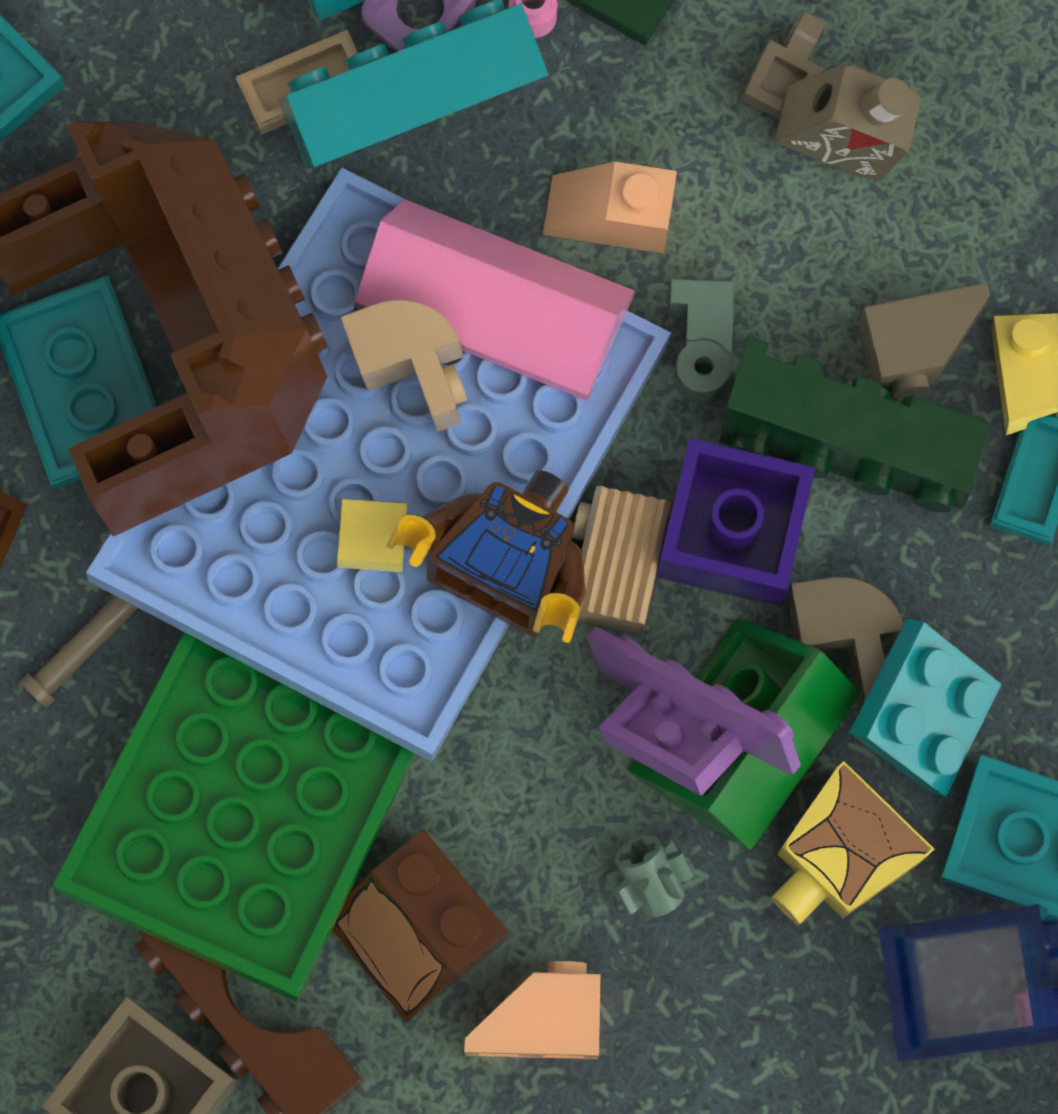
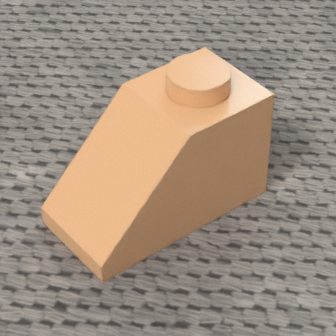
(612, 205)
(544, 1017)

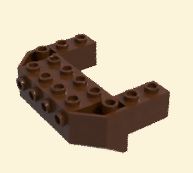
(216, 293)

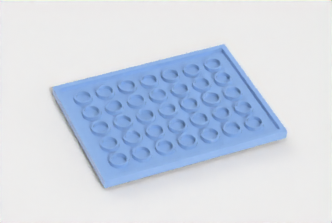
(259, 555)

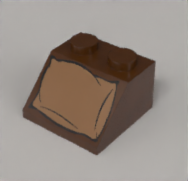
(417, 925)

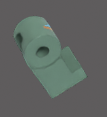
(707, 351)

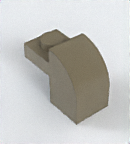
(845, 616)

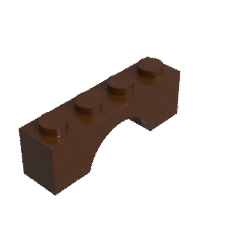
(296, 1069)

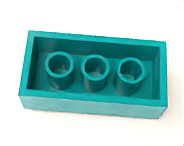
(413, 86)

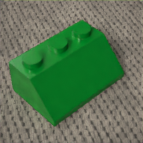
(766, 675)

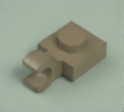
(783, 65)

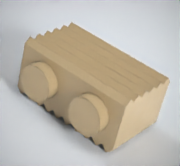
(620, 556)

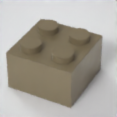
(141, 1069)

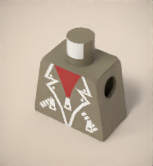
(860, 124)

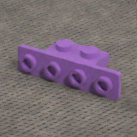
(682, 723)

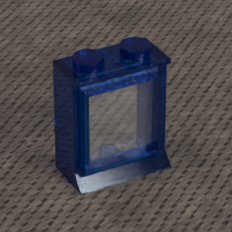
(972, 983)

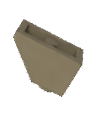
(917, 336)

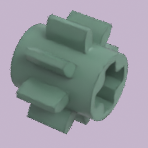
(649, 876)

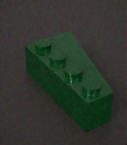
(852, 430)

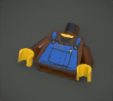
(504, 553)

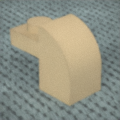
(406, 340)

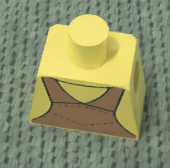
(846, 849)

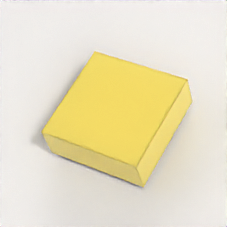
(365, 535)

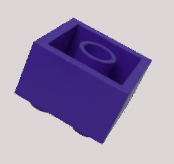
(735, 522)

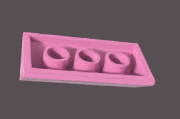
(498, 296)

